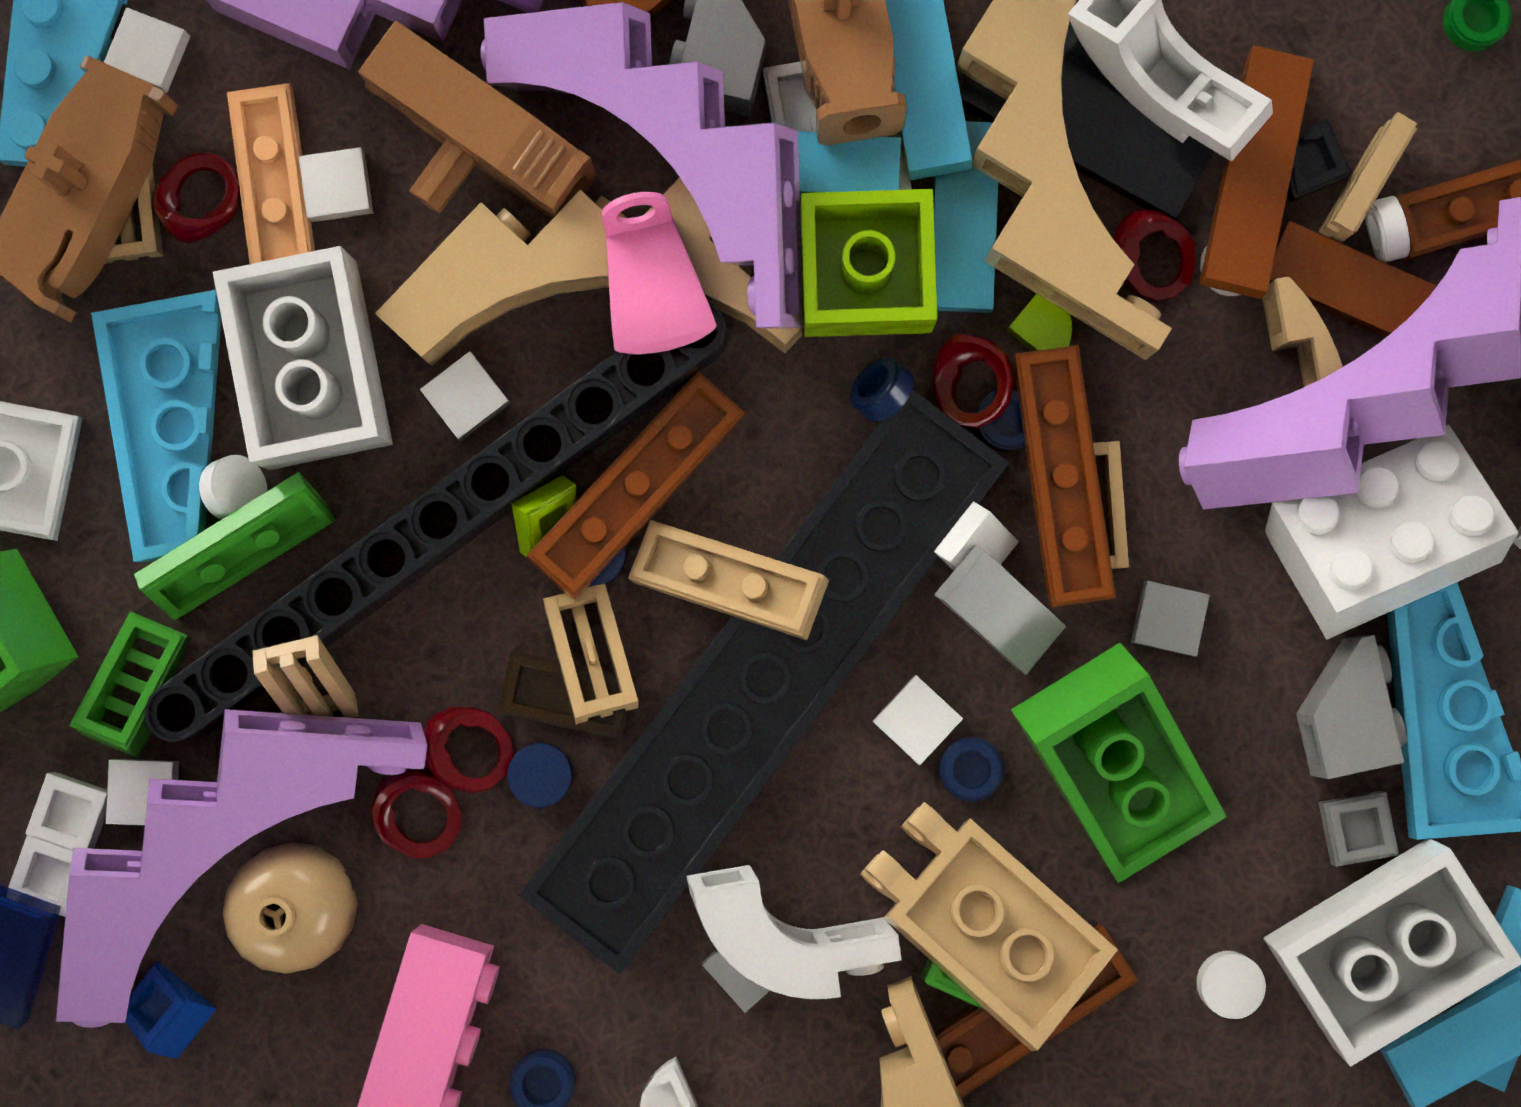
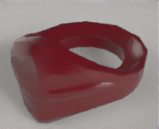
(168, 204)
(1135, 228)
(955, 354)
(439, 760)
(385, 816)

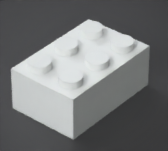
(302, 358)
(1406, 533)
(1393, 950)

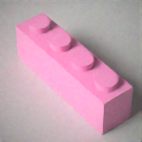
(430, 1021)

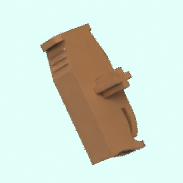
(848, 68)
(474, 127)
(80, 185)

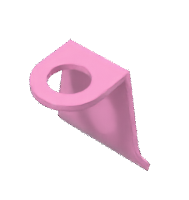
(651, 280)

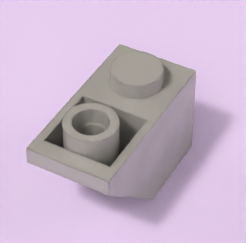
(728, 40)
(1349, 714)

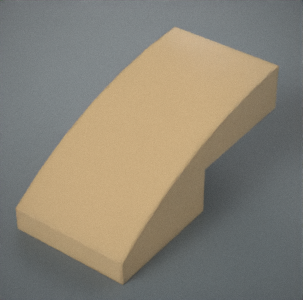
(1296, 323)

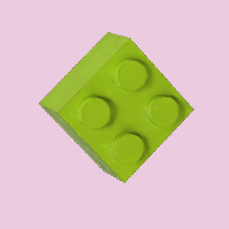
(868, 262)

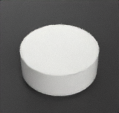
(1388, 230)
(230, 485)
(1231, 984)

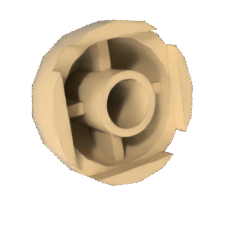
(311, 893)

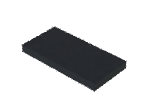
(1112, 137)

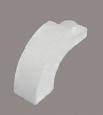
(1166, 76)
(781, 955)

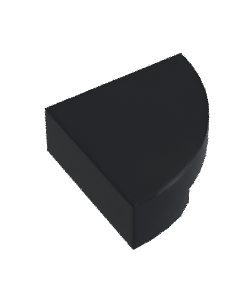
(1317, 162)

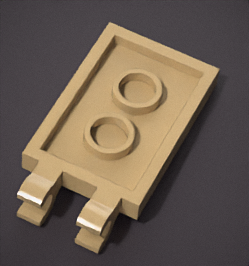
(991, 926)

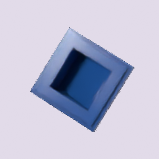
(166, 1012)

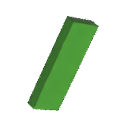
(235, 547)

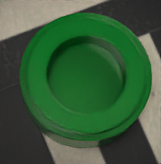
(1476, 23)

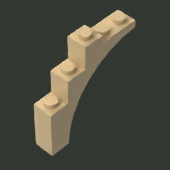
(491, 270)

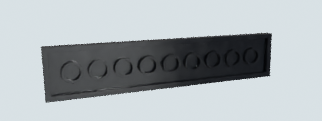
(760, 687)

